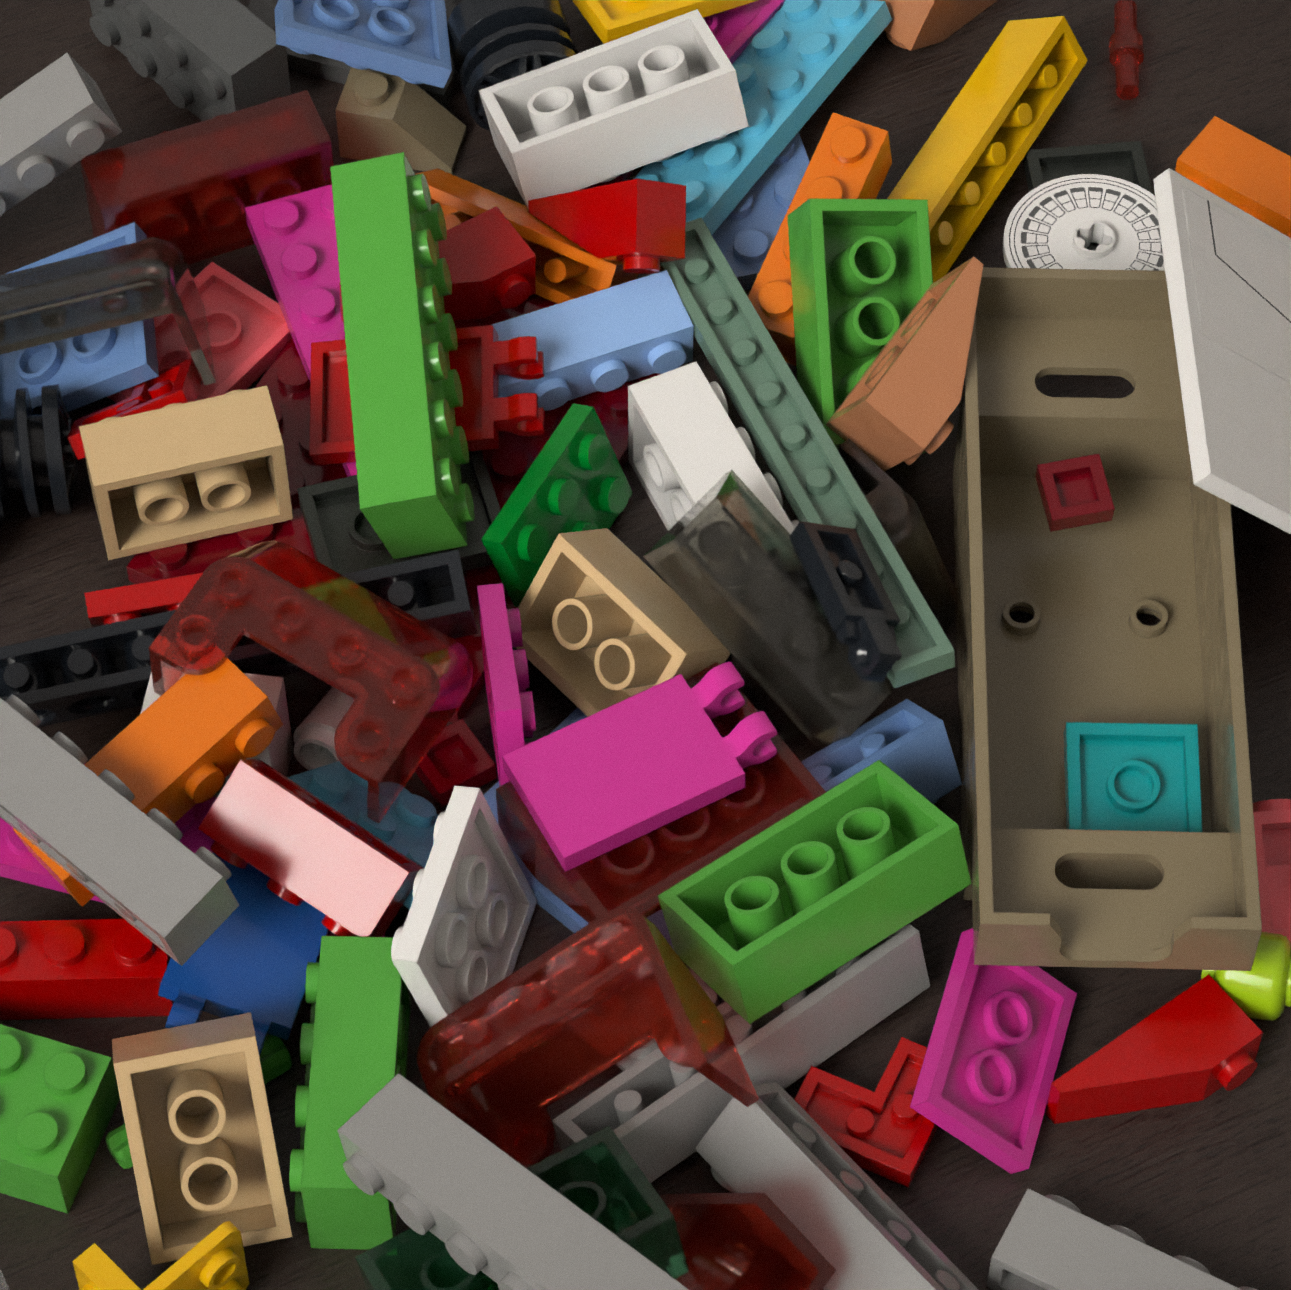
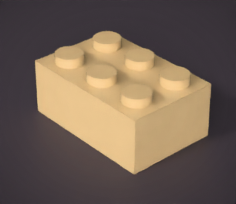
(187, 472)
(609, 623)
(200, 1134)

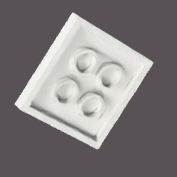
(464, 911)

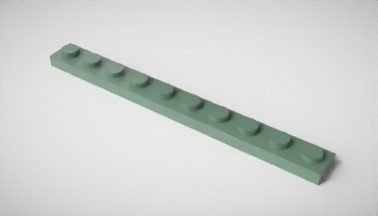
(796, 440)

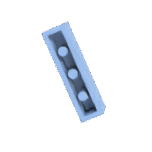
(603, 340)

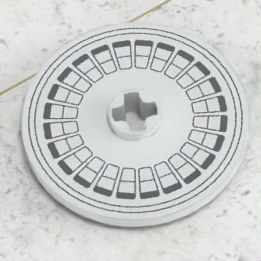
(1068, 213)

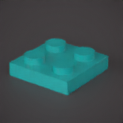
(1132, 777)

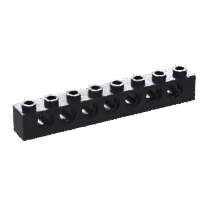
(111, 666)

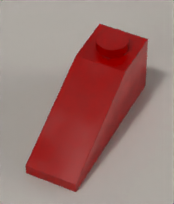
(621, 221)
(487, 267)
(1164, 1060)

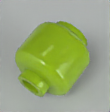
(1267, 986)

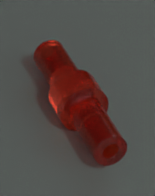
(1126, 49)

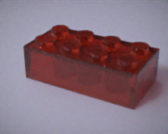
(201, 177)

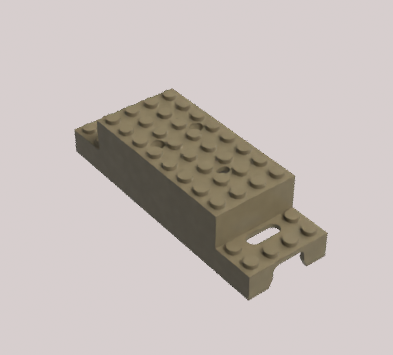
(1085, 656)

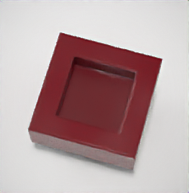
(1074, 492)
(455, 761)

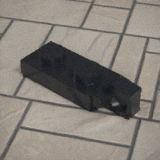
(850, 596)

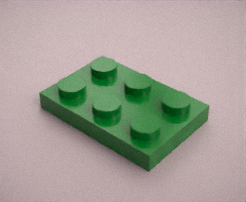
(566, 489)

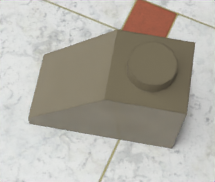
(391, 116)

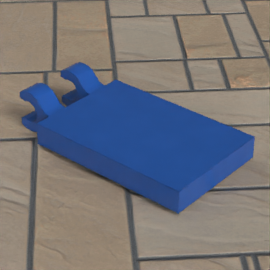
(249, 962)

